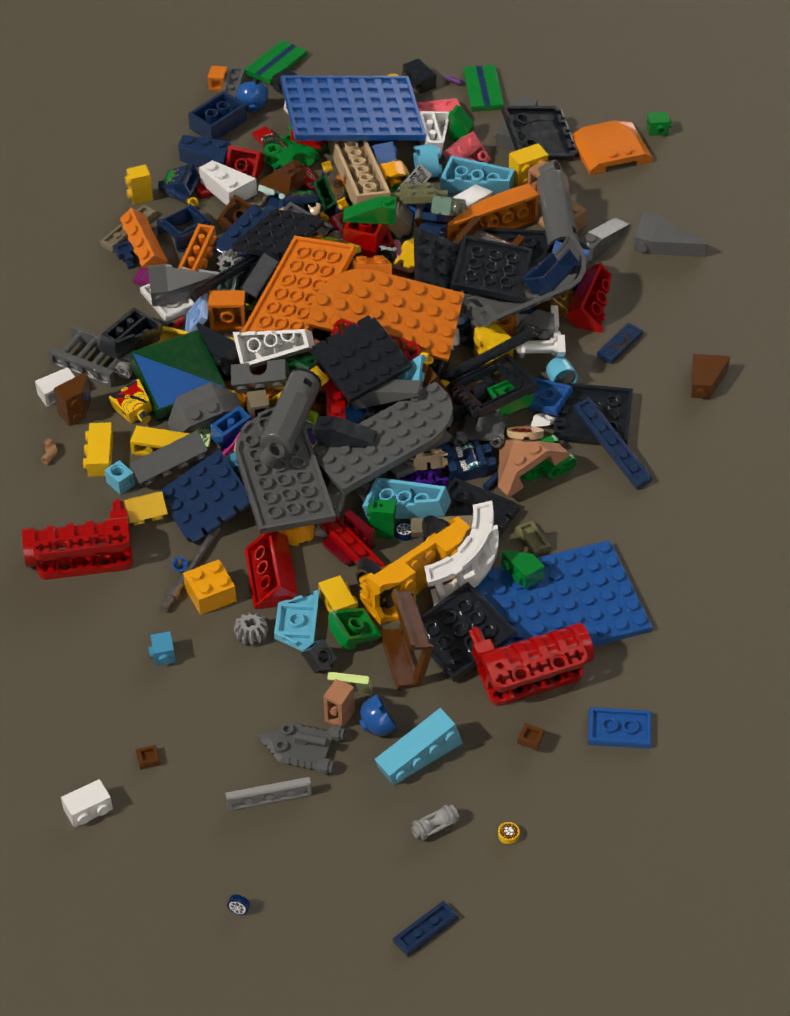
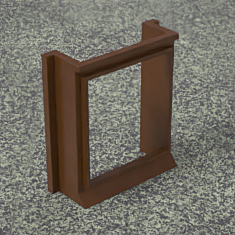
(409, 636)

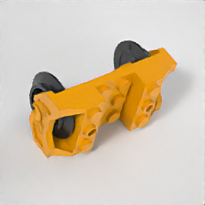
(408, 571)

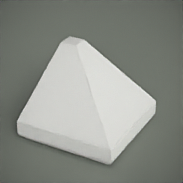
(542, 419)

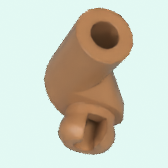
(51, 451)

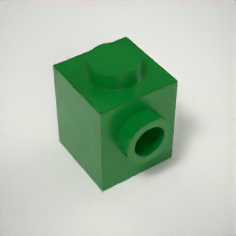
(658, 123)

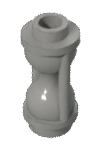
(442, 818)

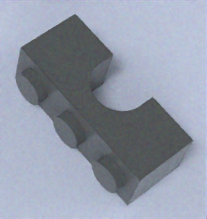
(274, 377)

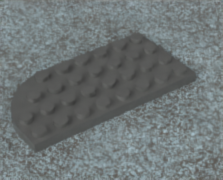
(401, 434)
(291, 490)

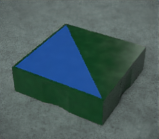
(174, 369)

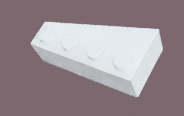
(264, 346)

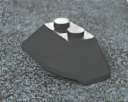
(201, 407)

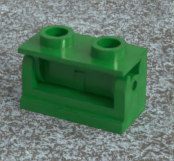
(382, 517)

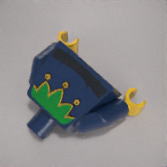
(181, 183)
(302, 200)

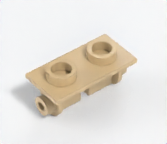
(435, 458)

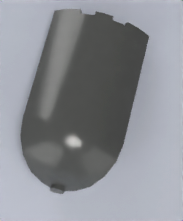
(488, 310)

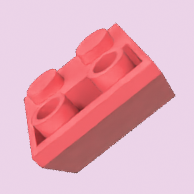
(468, 148)

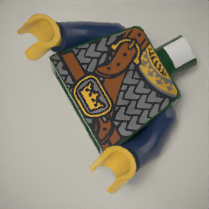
(331, 190)

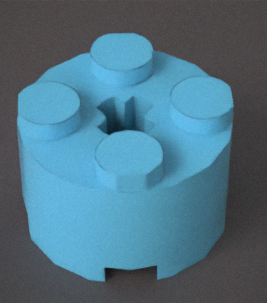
(428, 157)

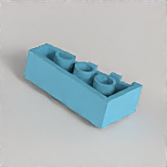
(465, 173)
(412, 498)
(419, 747)

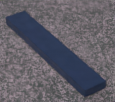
(612, 443)

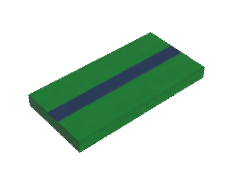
(276, 59)
(483, 88)

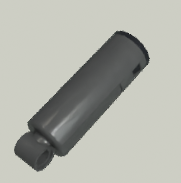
(555, 203)
(289, 416)

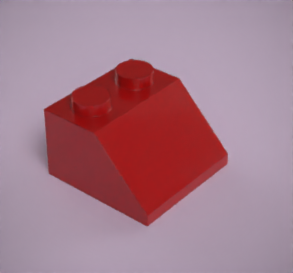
(245, 161)

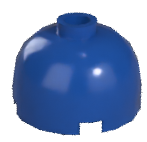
(252, 95)
(376, 717)

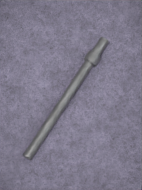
(174, 593)

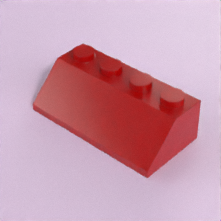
(270, 570)

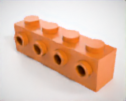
(142, 238)
(199, 248)

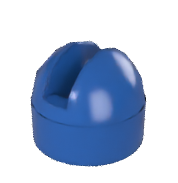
(175, 564)

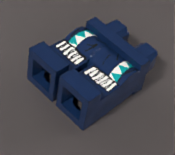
(469, 460)

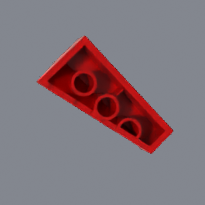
(590, 299)

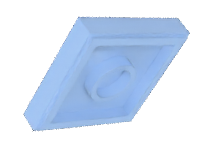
(197, 313)

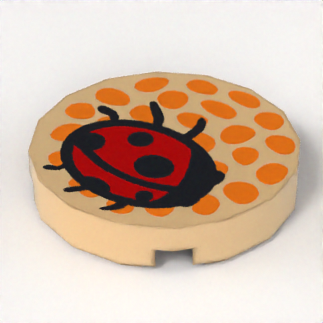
(524, 431)

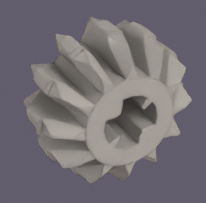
(229, 258)
(250, 628)

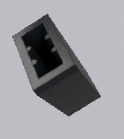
(258, 275)

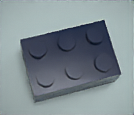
(217, 116)

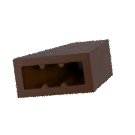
(707, 374)

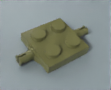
(415, 194)

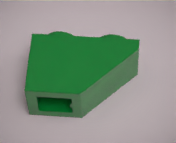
(459, 124)
(523, 567)

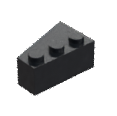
(130, 333)

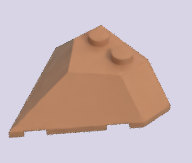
(520, 456)

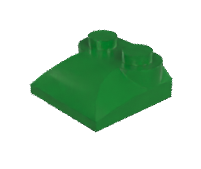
(508, 409)
(352, 627)

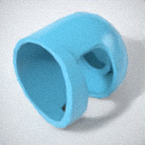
(559, 368)

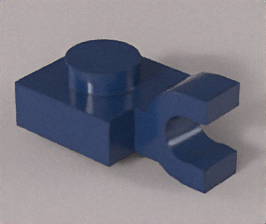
(125, 251)

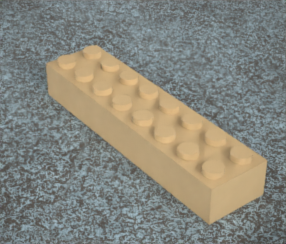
(358, 170)

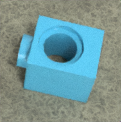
(119, 477)

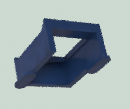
(180, 217)
(550, 272)

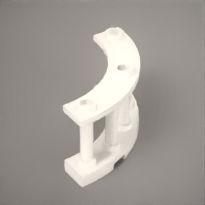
(555, 345)
(473, 556)

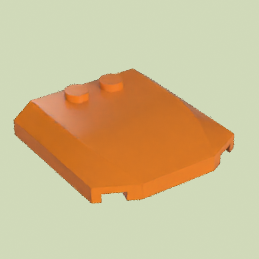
(610, 145)

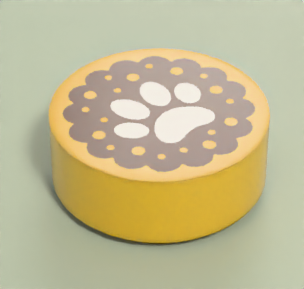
(508, 833)

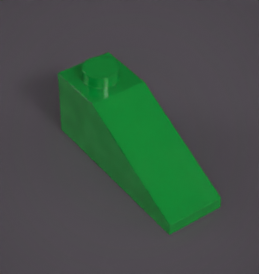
(374, 211)

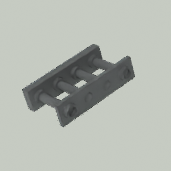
(78, 365)

